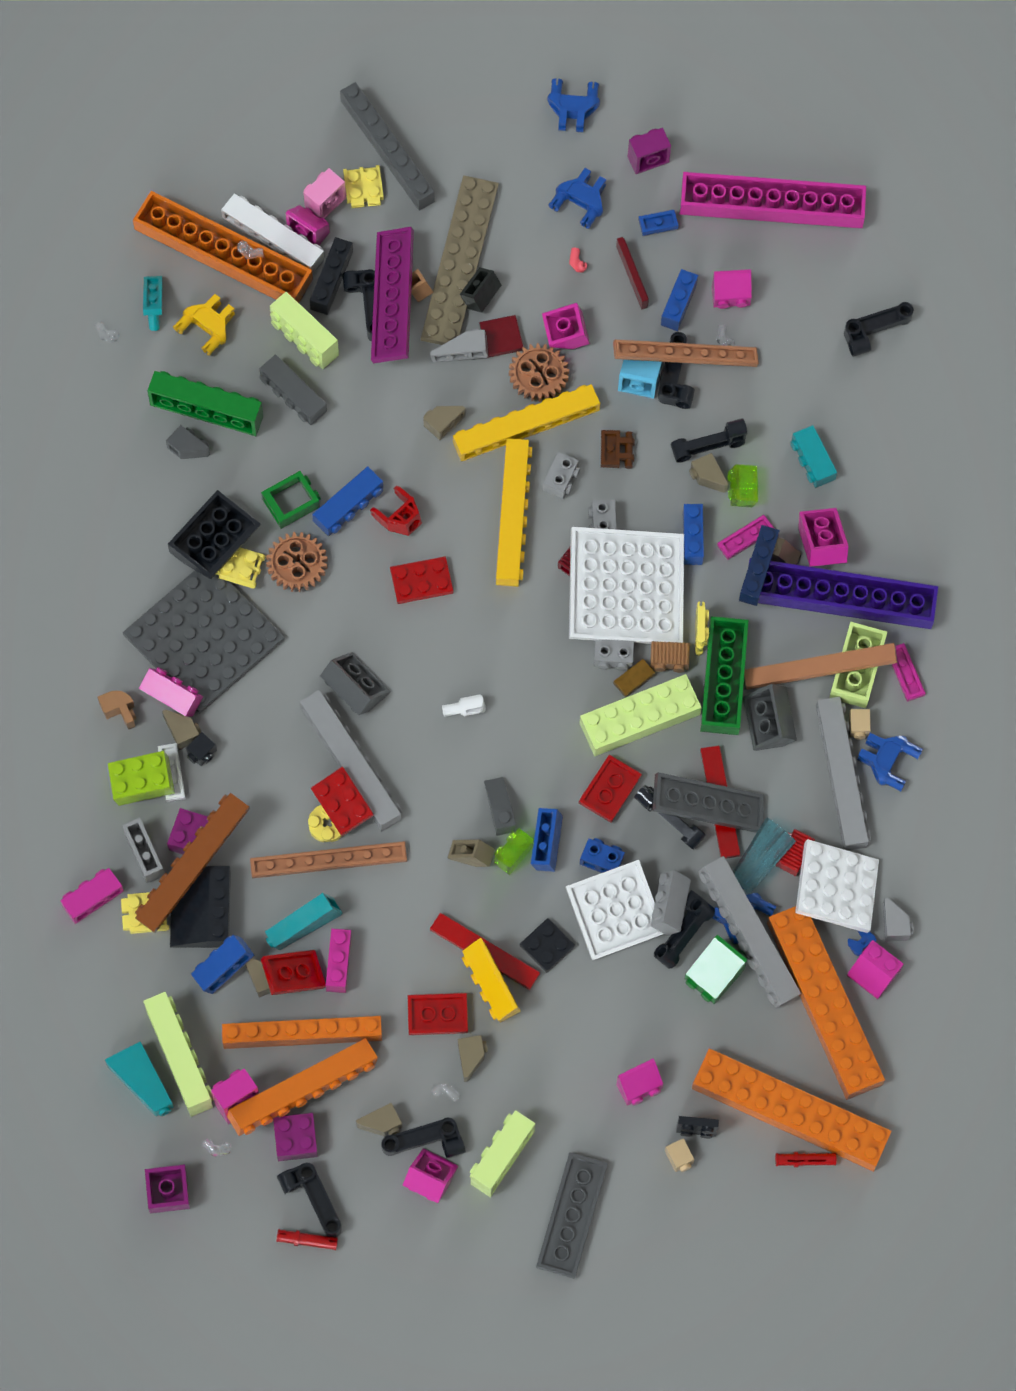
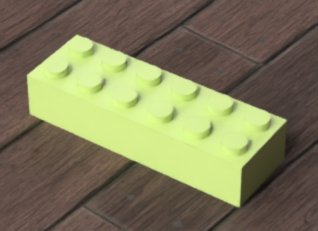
(640, 715)
(180, 1058)

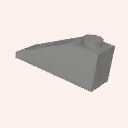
(465, 346)

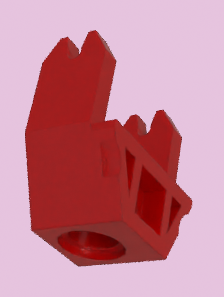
(403, 520)

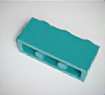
(813, 456)

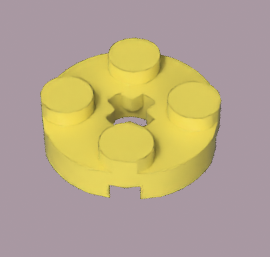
(316, 827)

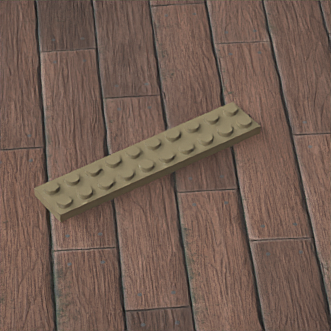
(459, 259)

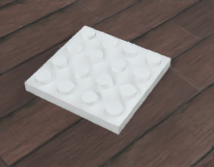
(837, 886)
(613, 909)

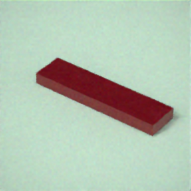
(632, 273)

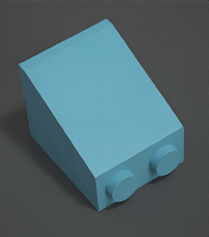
(639, 377)

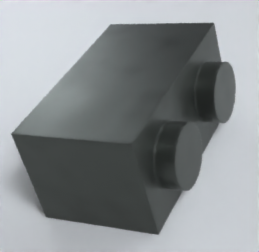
(480, 289)

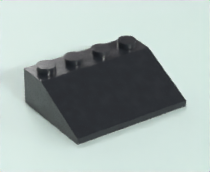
(213, 535)
(203, 912)

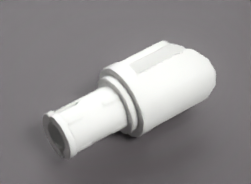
(466, 706)

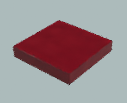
(502, 335)

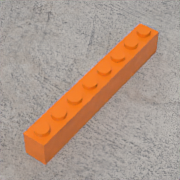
(301, 1032)
(302, 1087)

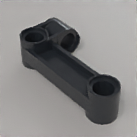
(356, 282)
(859, 342)
(680, 394)
(733, 435)
(691, 835)
(698, 913)
(426, 1134)
(293, 1179)

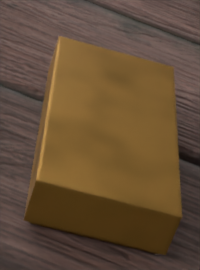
(634, 678)

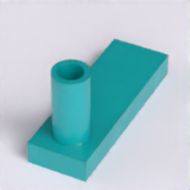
(153, 300)

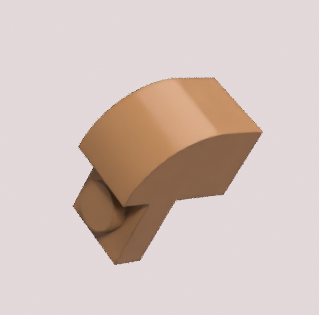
(117, 703)

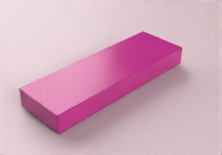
(743, 537)
(907, 674)

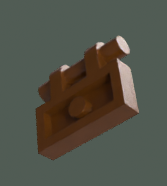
(611, 449)

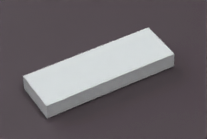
(172, 752)

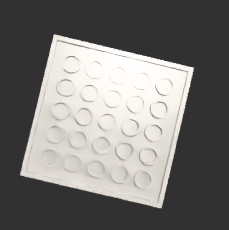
(626, 585)

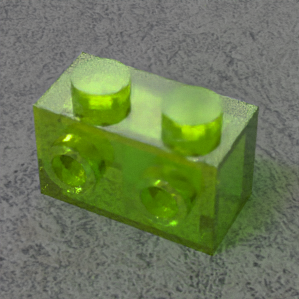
(743, 485)
(514, 851)

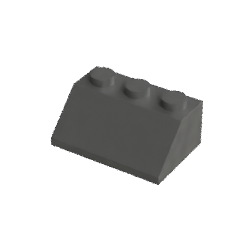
(354, 683)
(770, 717)

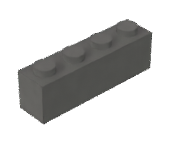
(292, 390)

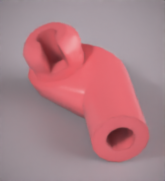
(575, 262)

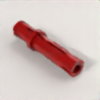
(805, 1159)
(307, 1239)

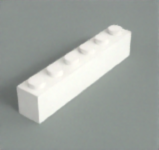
(271, 232)

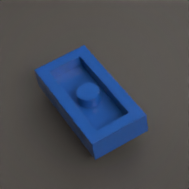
(658, 222)

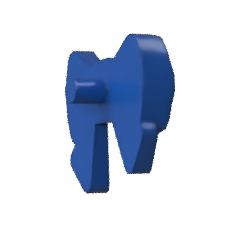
(858, 946)

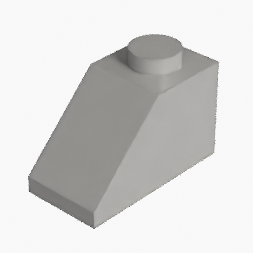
(896, 922)

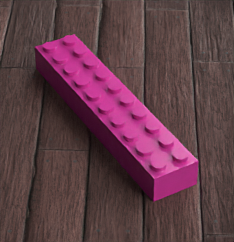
(773, 200)

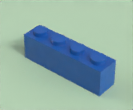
(348, 501)

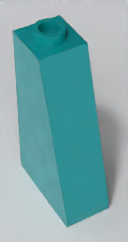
(303, 921)
(139, 1076)

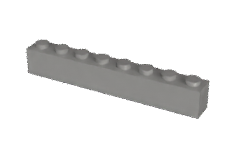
(348, 754)
(842, 773)
(749, 932)

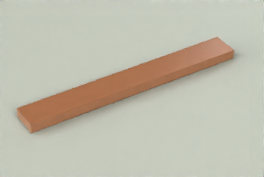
(685, 353)
(820, 666)
(328, 859)

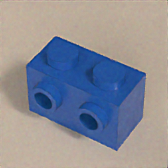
(601, 856)

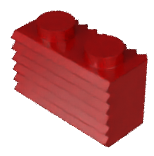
(792, 860)

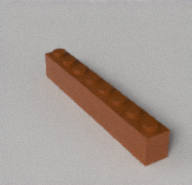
(192, 863)

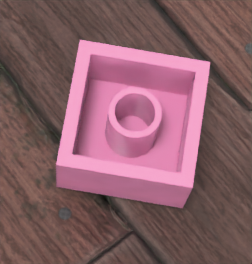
(324, 193)

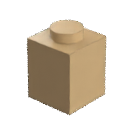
(859, 723)
(679, 1156)

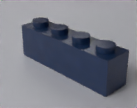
(759, 565)

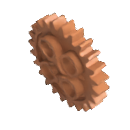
(524, 380)
(307, 550)

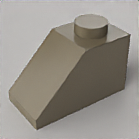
(443, 419)
(708, 473)
(785, 552)
(181, 728)
(471, 852)
(258, 977)
(471, 1054)
(381, 1121)

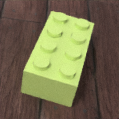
(304, 331)
(856, 685)
(502, 1153)

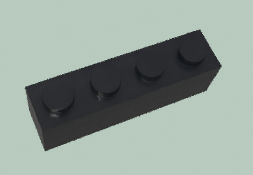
(331, 276)

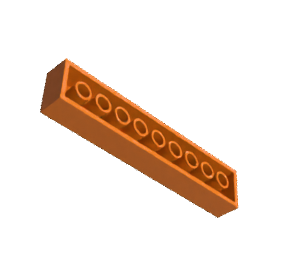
(218, 249)
(826, 1003)
(791, 1109)

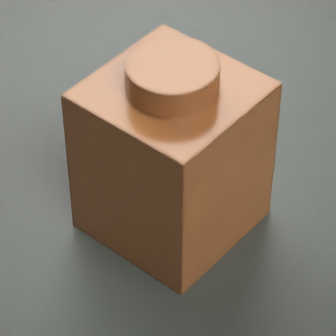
(420, 286)

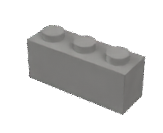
(143, 850)
(670, 902)

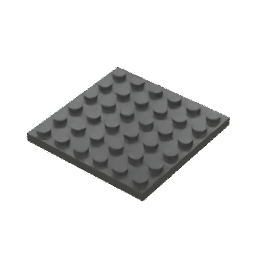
(204, 635)

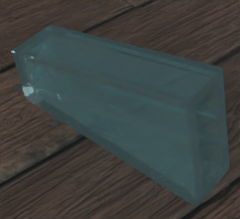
(762, 854)

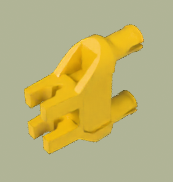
(208, 320)

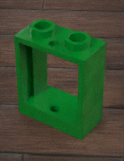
(301, 511)

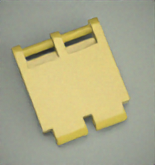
(363, 186)
(241, 567)
(701, 629)
(130, 905)

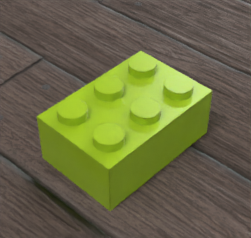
(141, 778)

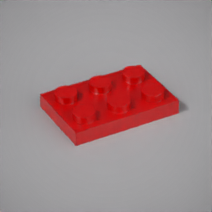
(421, 580)
(610, 788)
(342, 801)
(293, 972)
(437, 1014)

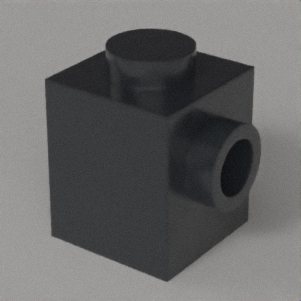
(201, 750)

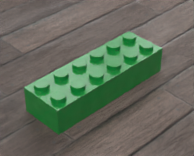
(205, 403)
(724, 675)

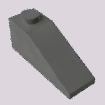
(500, 806)

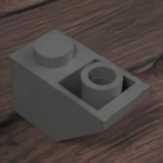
(186, 444)

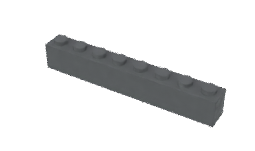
(387, 146)

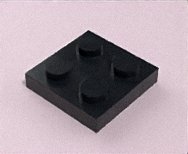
(547, 945)
(700, 1126)

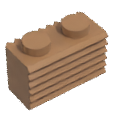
(669, 656)

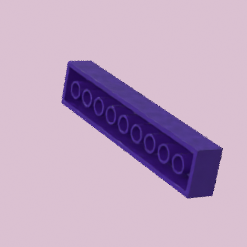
(849, 595)

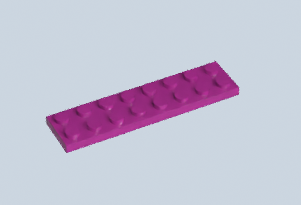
(392, 295)

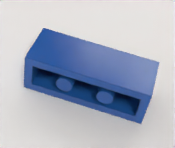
(679, 300)
(693, 534)
(546, 839)
(222, 964)

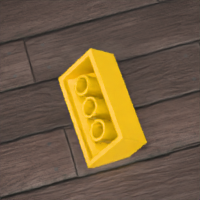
(490, 980)

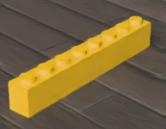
(526, 422)
(512, 512)

